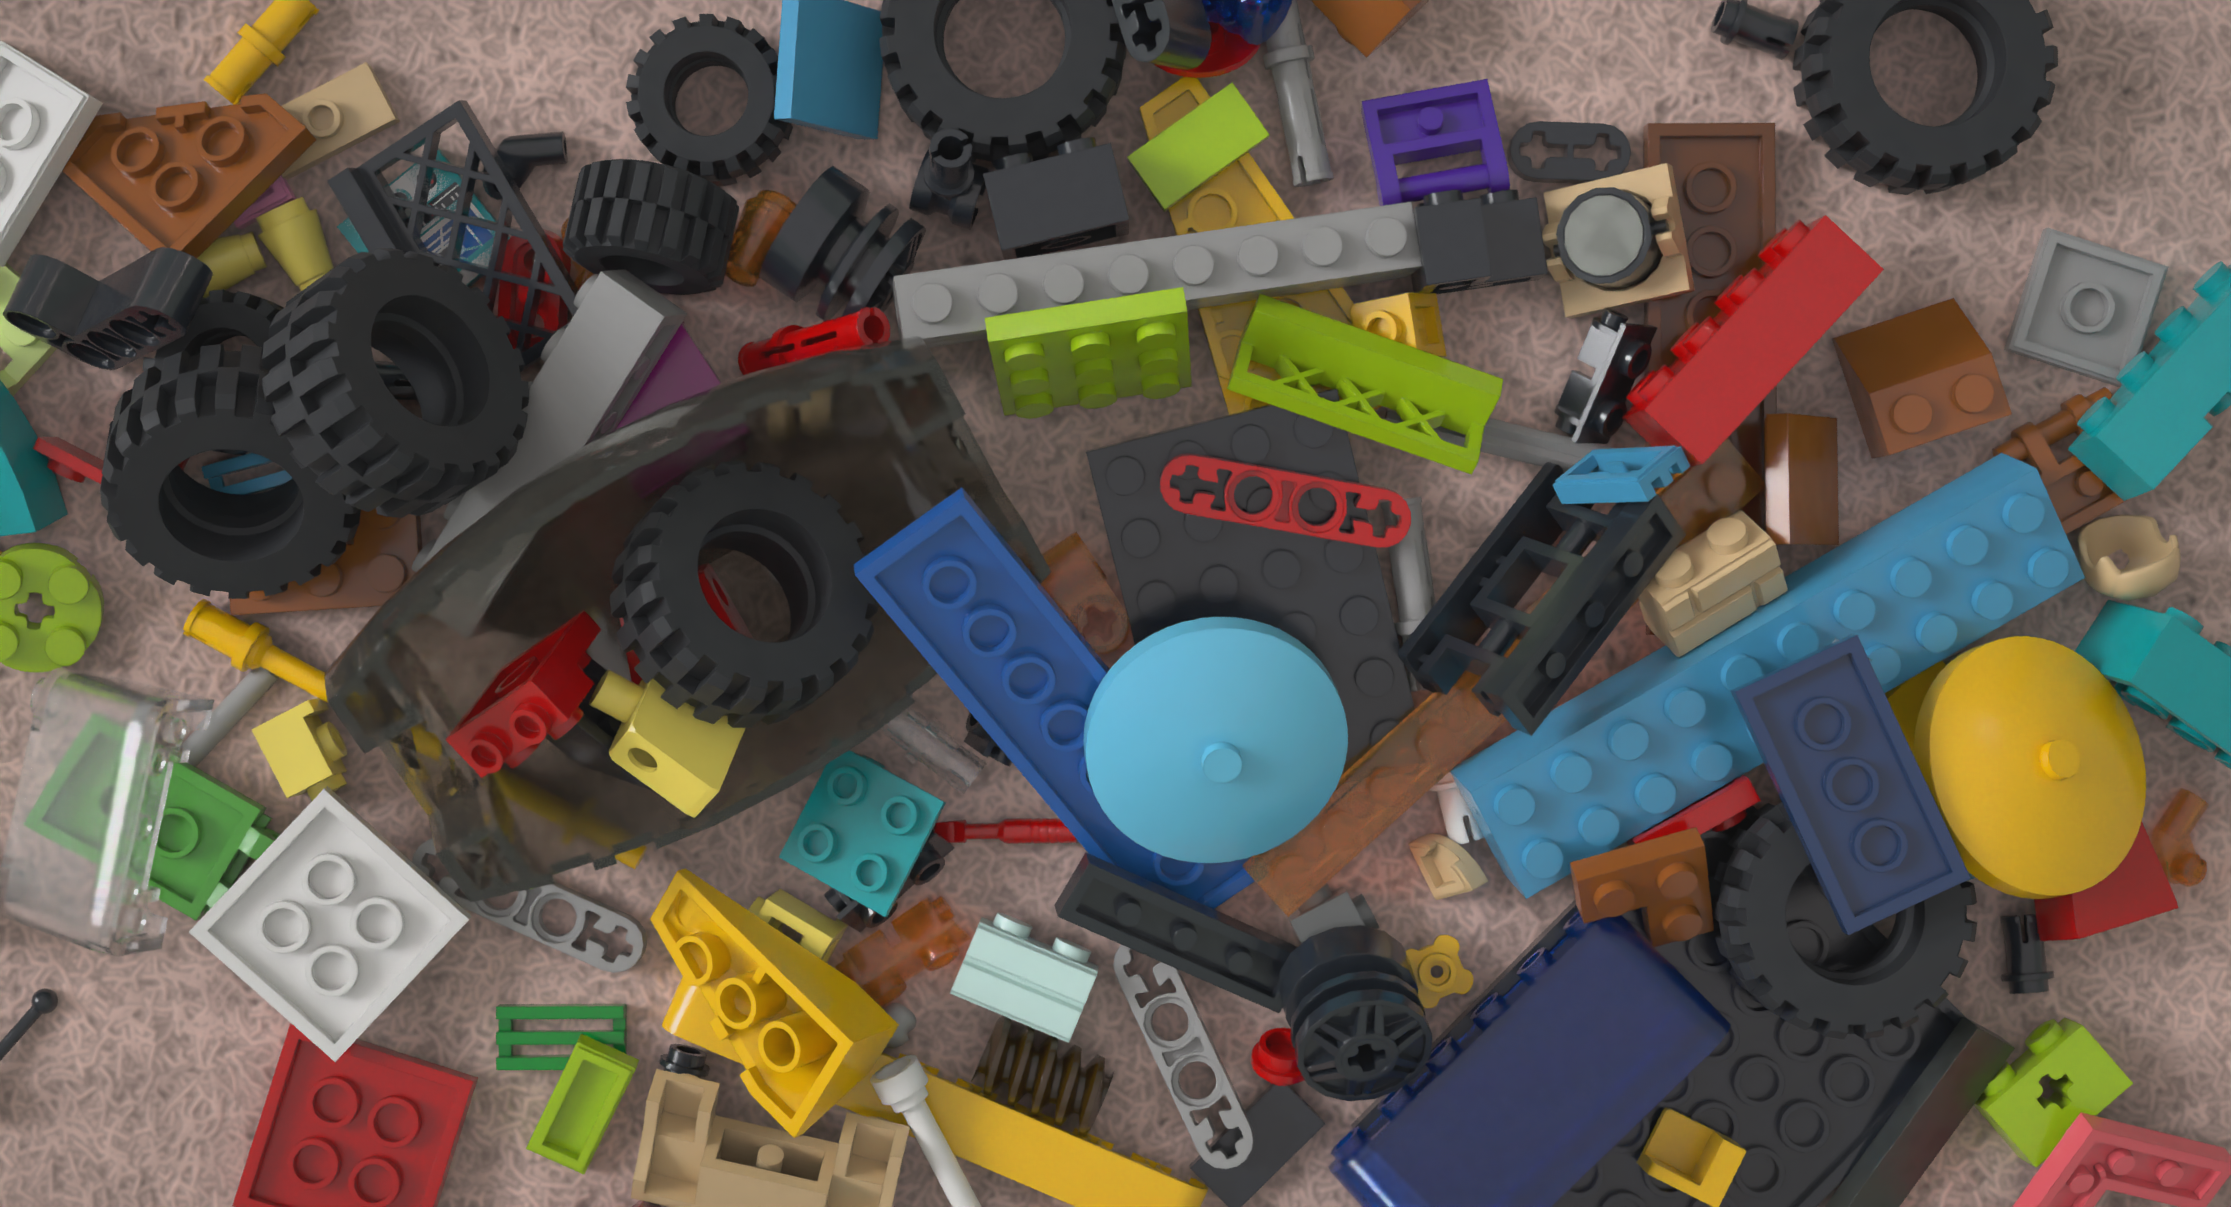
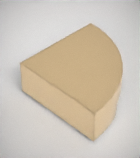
(1446, 866)

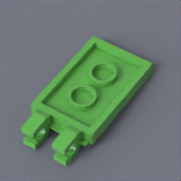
(205, 840)

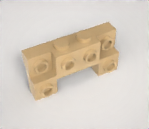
(722, 1162)

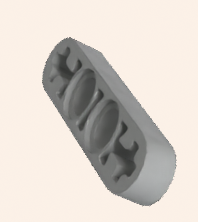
(527, 919)
(1175, 1054)

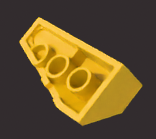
(786, 1012)

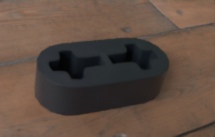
(1570, 137)

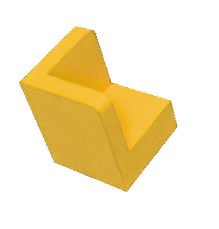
(1691, 1157)

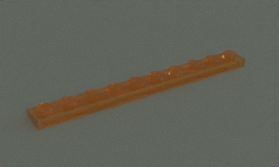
(1453, 724)

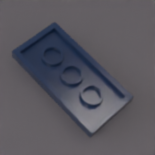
(1850, 784)

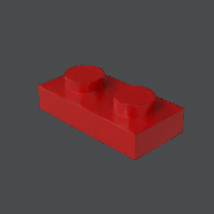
(1714, 811)

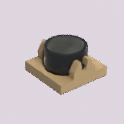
(1615, 239)

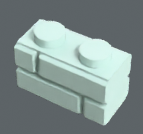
(1026, 977)

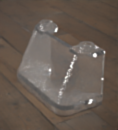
(94, 808)

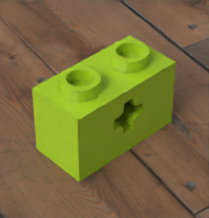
(2082, 1081)

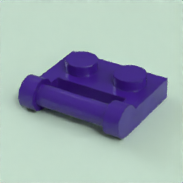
(1430, 127)

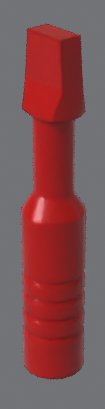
(1008, 831)

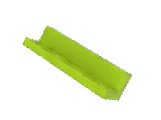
(1366, 373)

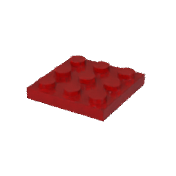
(354, 1129)

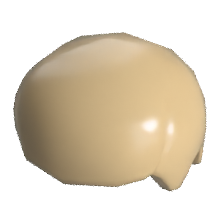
(2152, 559)

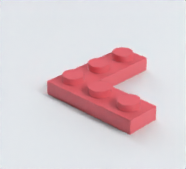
(2126, 1159)

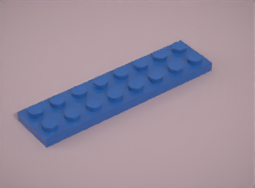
(1018, 673)

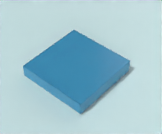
(830, 67)

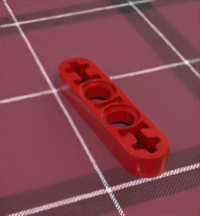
(1286, 493)

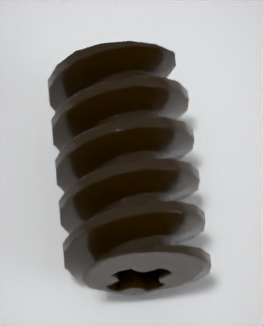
(1044, 1075)

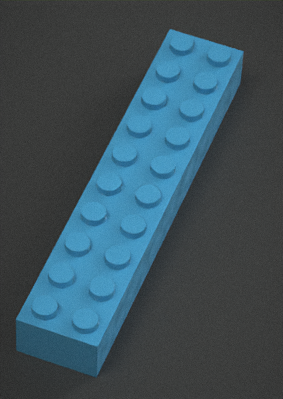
(1670, 723)

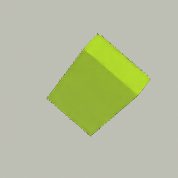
(1198, 147)
(582, 1104)

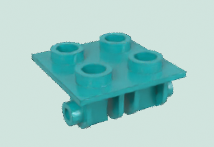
(862, 830)

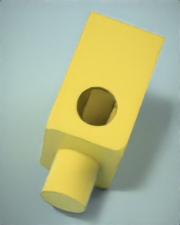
(666, 745)

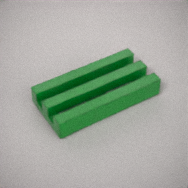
(507, 1037)

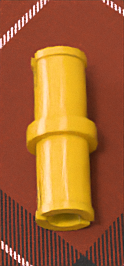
(260, 47)

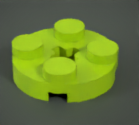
(63, 584)

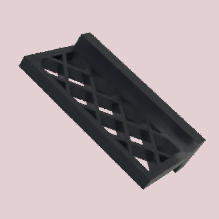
(384, 224)

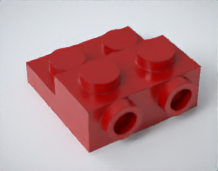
(528, 700)

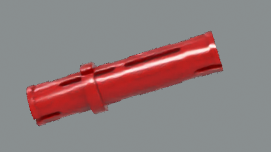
(796, 342)

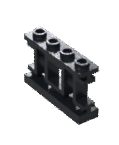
(1569, 619)

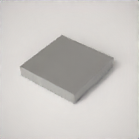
(2085, 306)

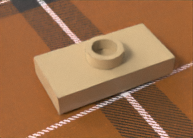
(340, 115)

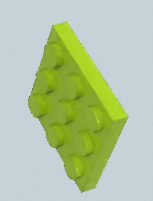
(1091, 352)

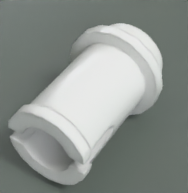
(1454, 809)

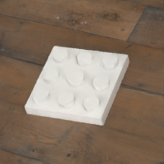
(330, 924)

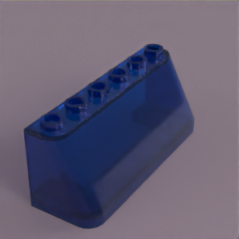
(1537, 1079)

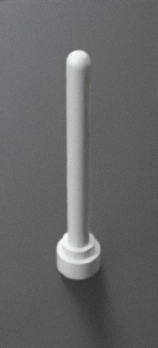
(904, 1089)

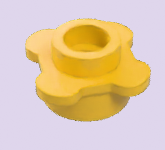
(1453, 978)

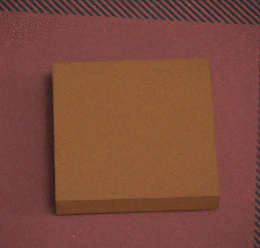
(1801, 479)

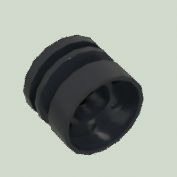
(834, 247)
(1354, 1013)

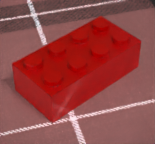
(1753, 341)

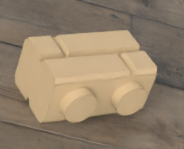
(1712, 583)

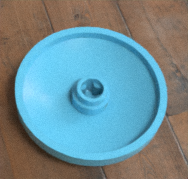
(1215, 740)

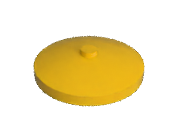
(2032, 766)

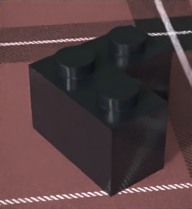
(1477, 242)

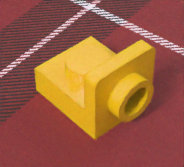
(1405, 319)

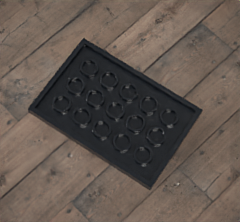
(1204, 567)

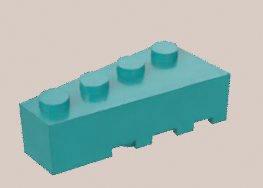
(2164, 395)
(2166, 670)

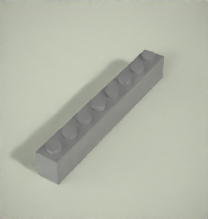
(1209, 265)

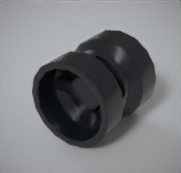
(960, 209)

